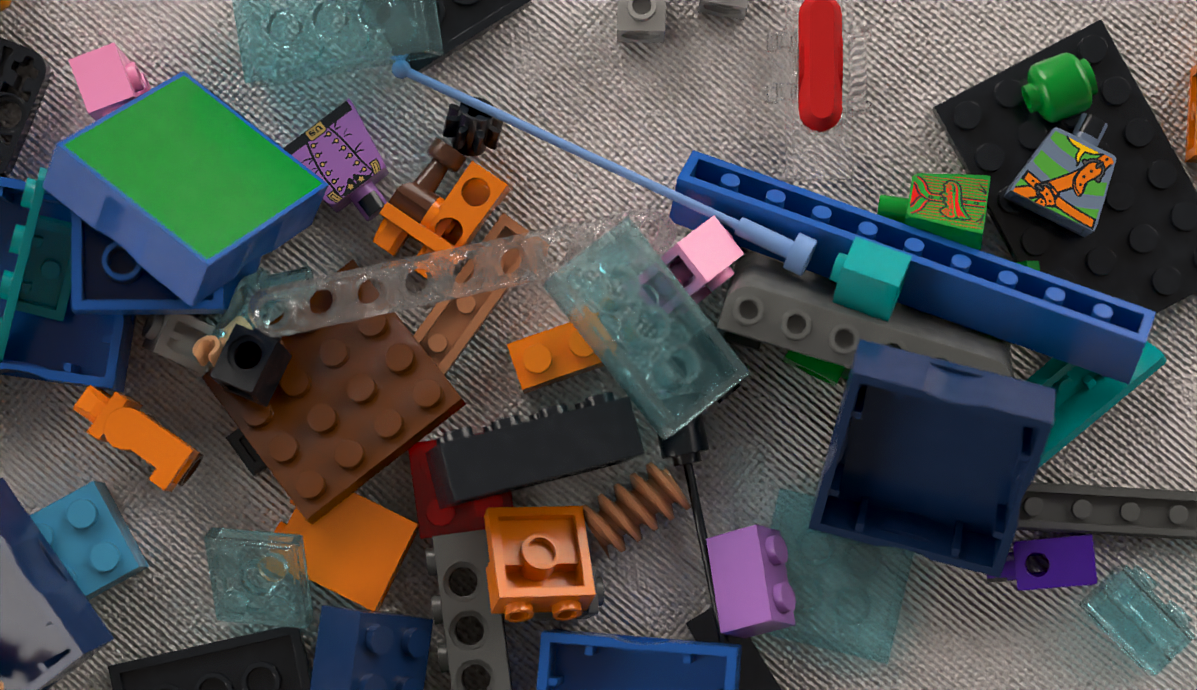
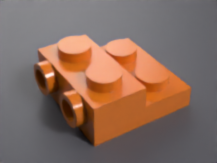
(538, 562)

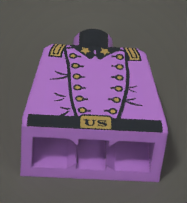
(345, 158)

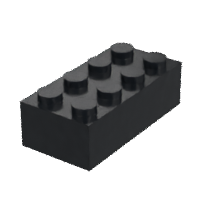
(533, 452)

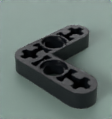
(11, 57)

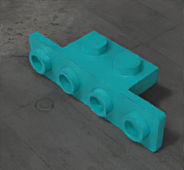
(43, 264)
(1086, 395)

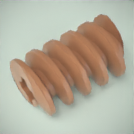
(634, 508)

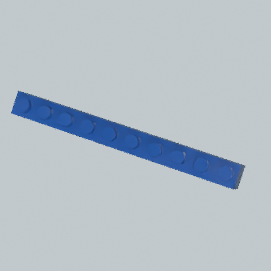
(942, 275)

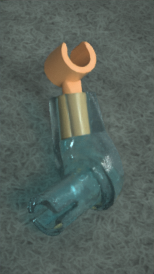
(211, 346)

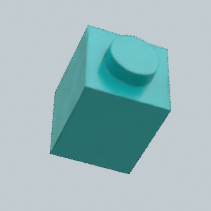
(870, 278)

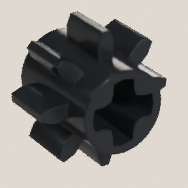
(471, 129)

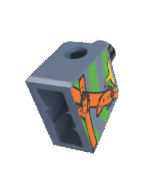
(1067, 177)

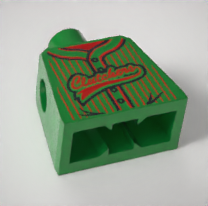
(943, 205)

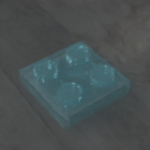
(259, 577)

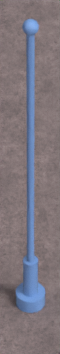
(797, 252)

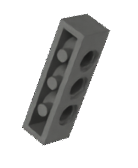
(448, 608)

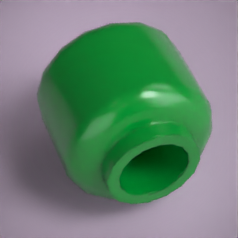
(1060, 87)

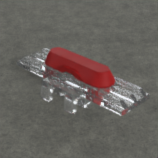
(810, 80)

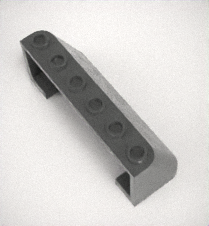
(799, 315)

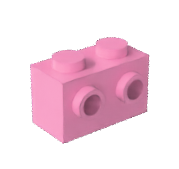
(107, 79)
(703, 259)

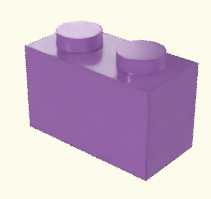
(751, 581)

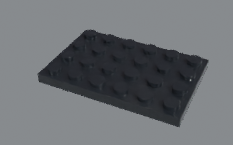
(1149, 215)

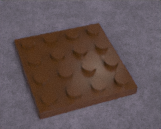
(343, 405)

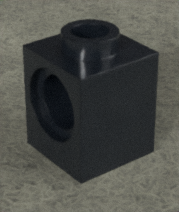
(257, 382)

